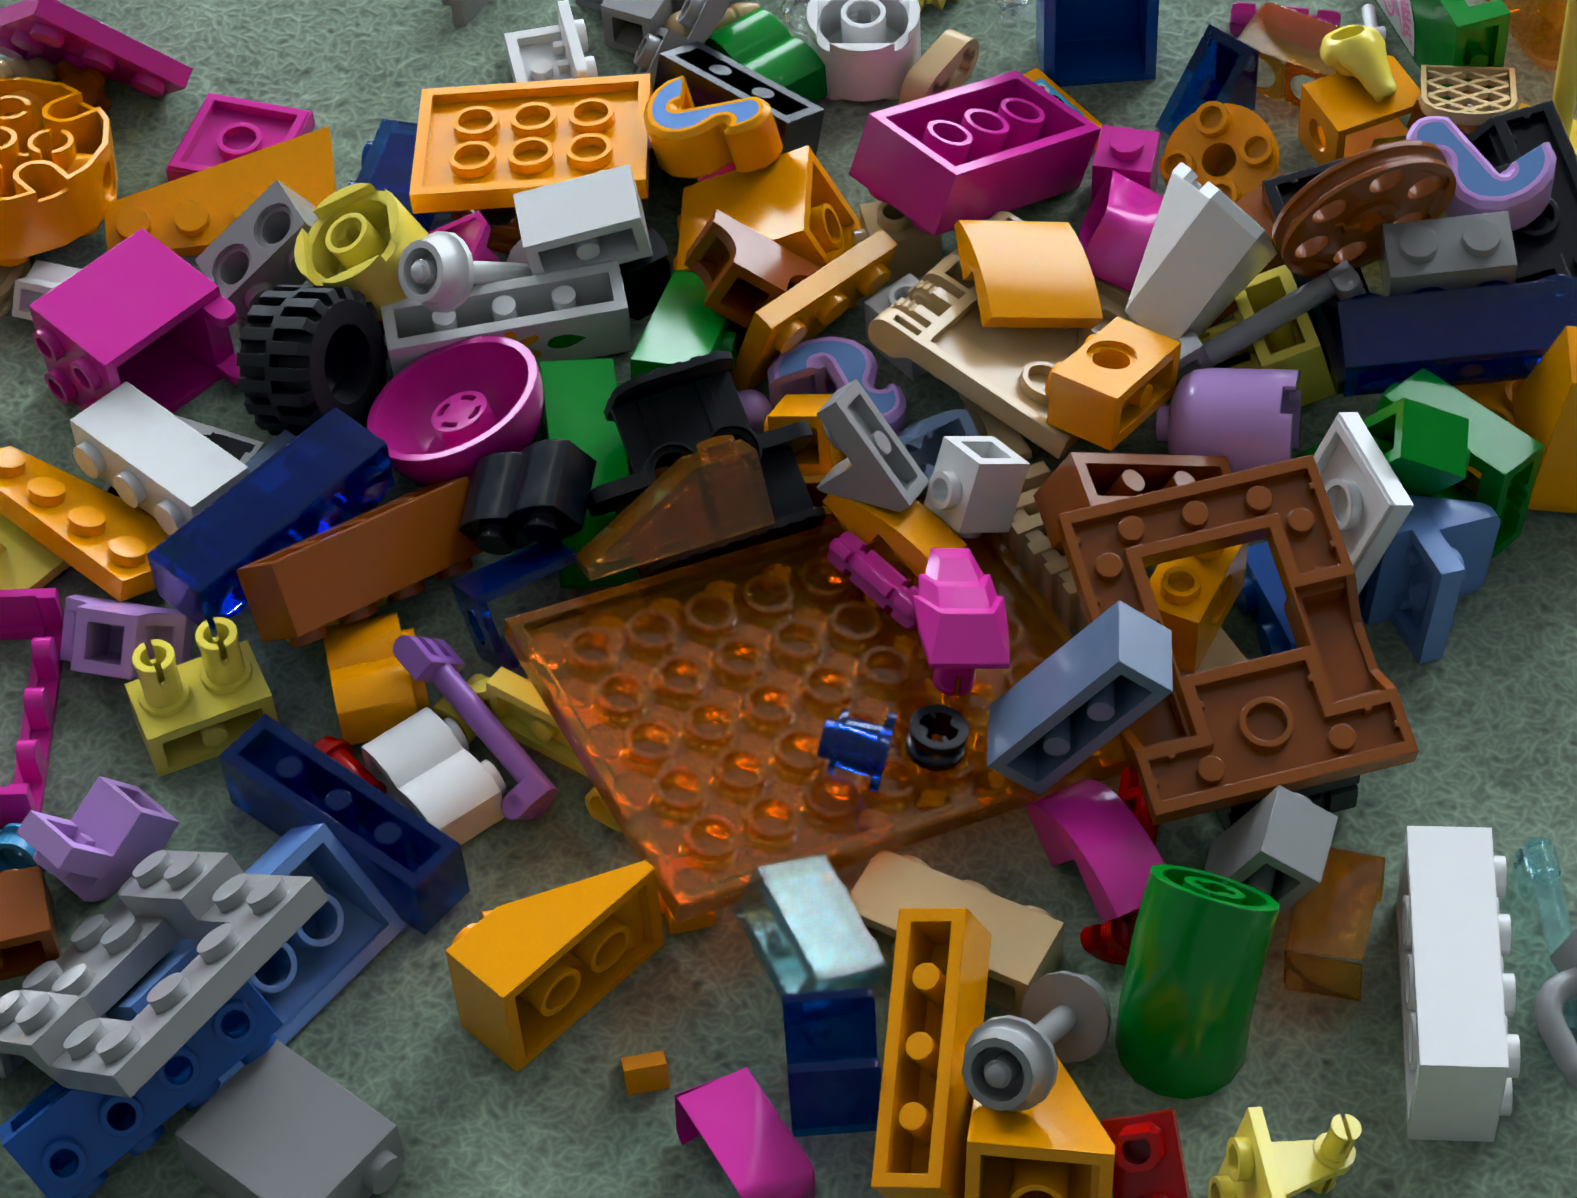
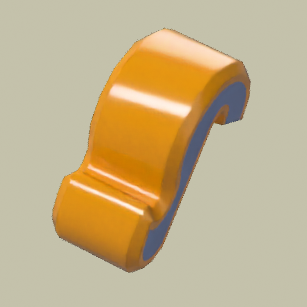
(709, 137)

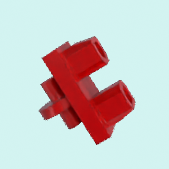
(1148, 1156)

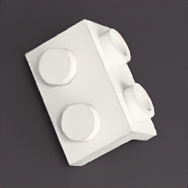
(551, 50)

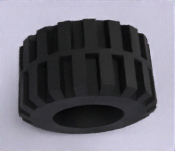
(310, 354)

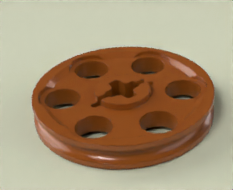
(1345, 206)

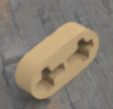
(941, 67)

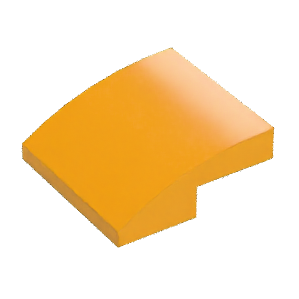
(1028, 274)

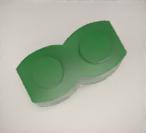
(770, 50)

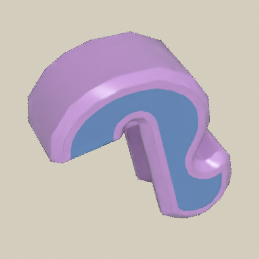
(1520, 189)
(828, 365)

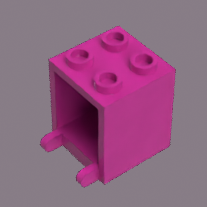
(136, 320)

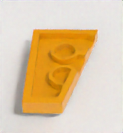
(812, 306)

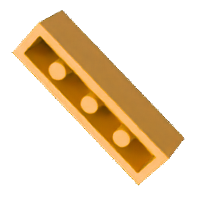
(931, 1015)

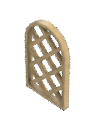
(1434, 105)

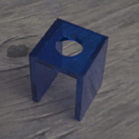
(496, 580)
(832, 1061)

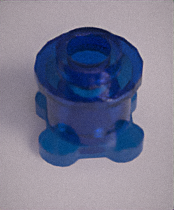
(857, 746)

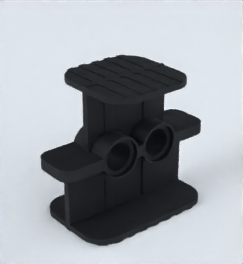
(673, 411)

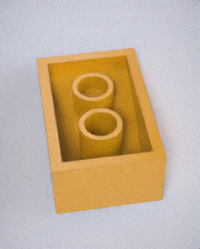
(552, 958)

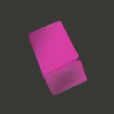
(1119, 229)
(745, 1137)

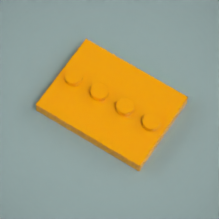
(514, 137)

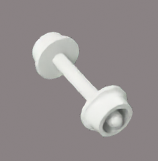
(442, 270)

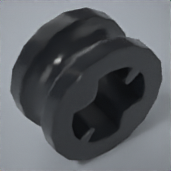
(934, 754)

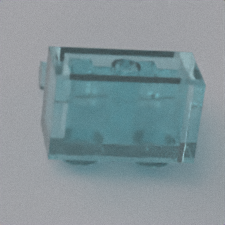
(807, 928)

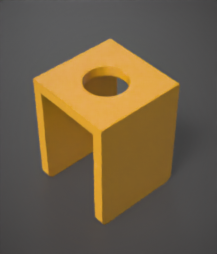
(1351, 115)

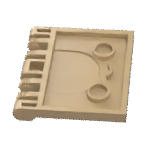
(991, 366)

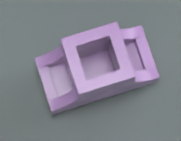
(105, 632)

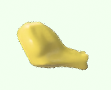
(1360, 54)

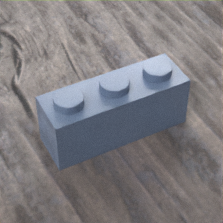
(1080, 698)

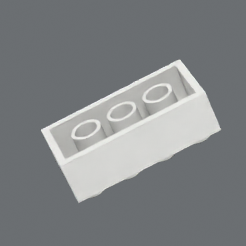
(1455, 984)

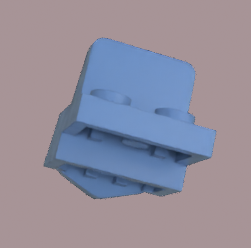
(1429, 563)

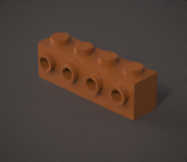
(359, 563)

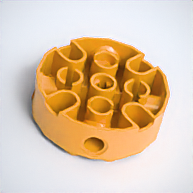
(53, 167)

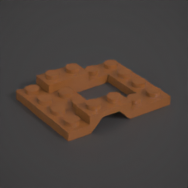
(1264, 720)

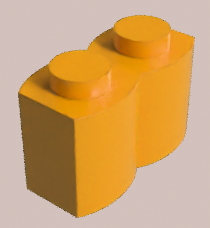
(368, 680)

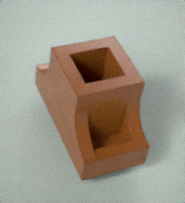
(742, 268)

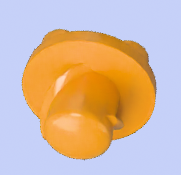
(1225, 147)

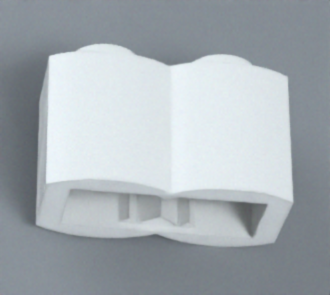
(435, 776)

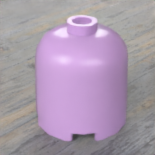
(1234, 414)

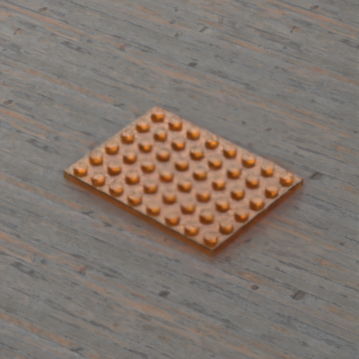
(710, 699)

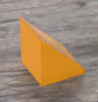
(645, 1072)

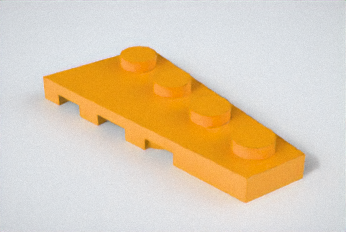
(202, 205)
(80, 523)

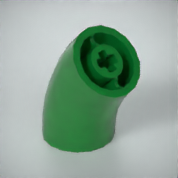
(1192, 980)

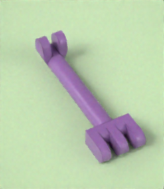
(438, 663)

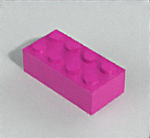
(973, 152)

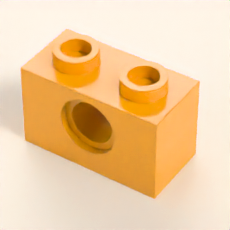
(1112, 383)
(1196, 598)

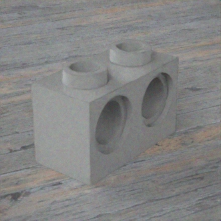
(259, 248)

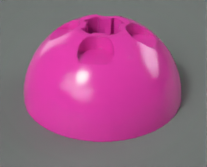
(459, 407)

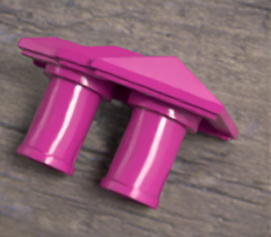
(960, 620)

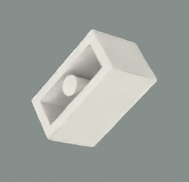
(583, 222)

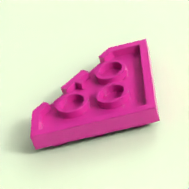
(63, 33)

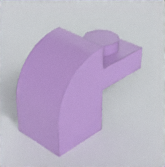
(102, 840)

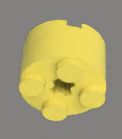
(358, 243)

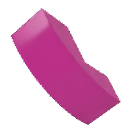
(1103, 838)

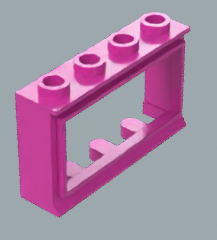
(39, 617)

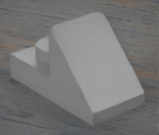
(877, 462)

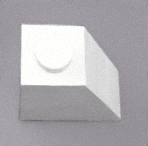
(1195, 258)

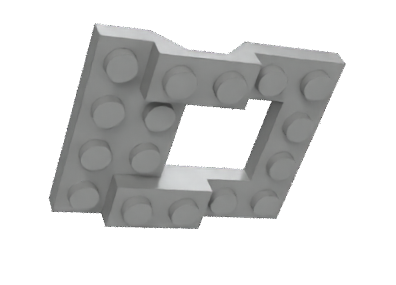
(166, 900)

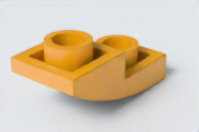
(906, 532)

